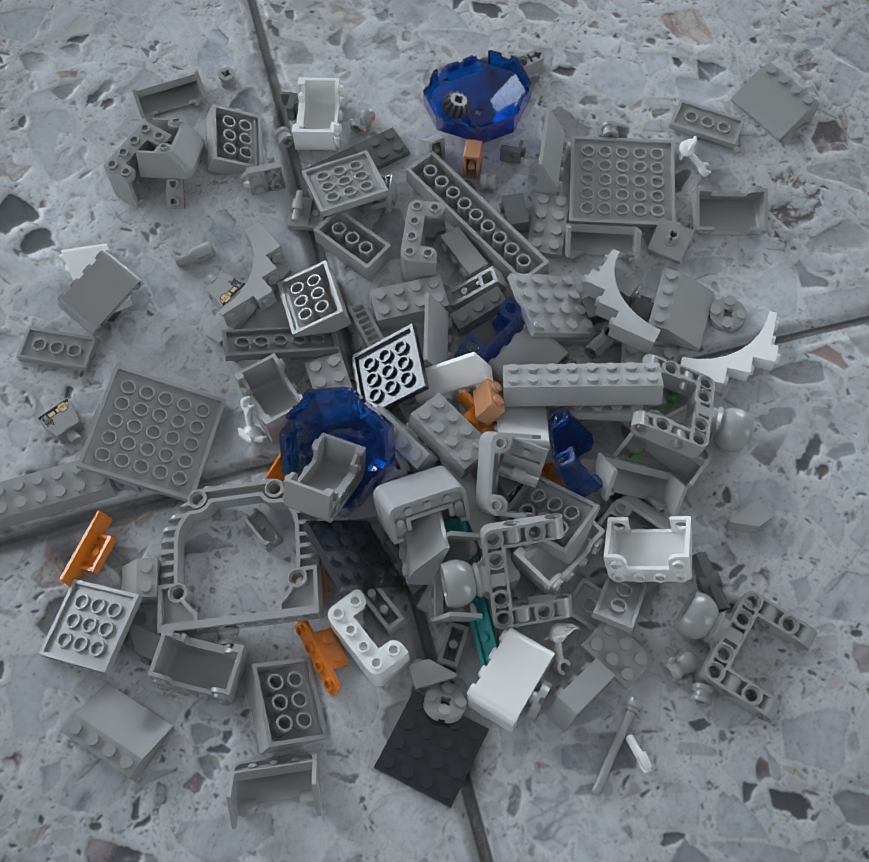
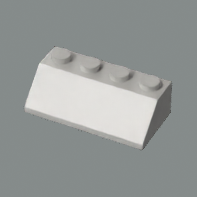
(455, 376)

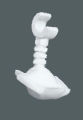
(686, 150)
(251, 432)
(557, 635)

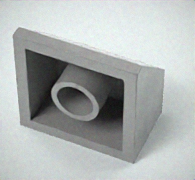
(142, 578)

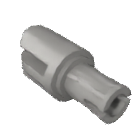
(196, 254)

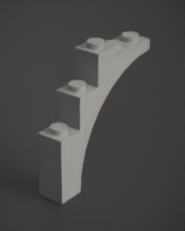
(263, 274)
(624, 322)

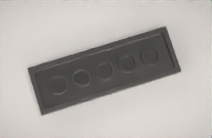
(382, 148)
(262, 342)

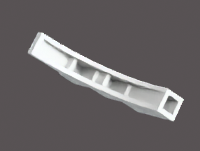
(741, 364)

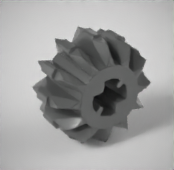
(456, 105)

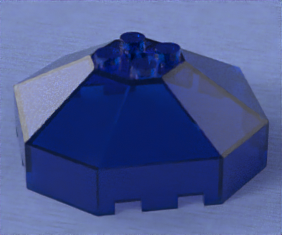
(494, 87)
(345, 416)

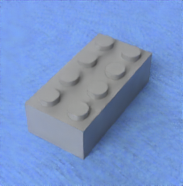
(353, 244)
(405, 302)
(447, 434)

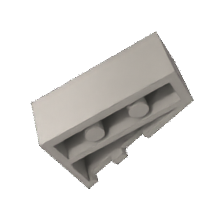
(579, 693)

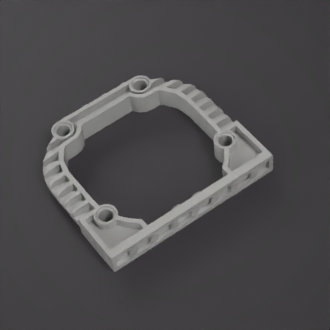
(299, 603)

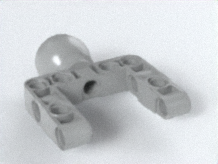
(702, 421)
(490, 577)
(724, 633)

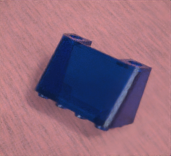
(505, 323)
(569, 442)

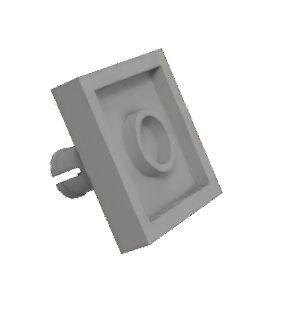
(670, 240)

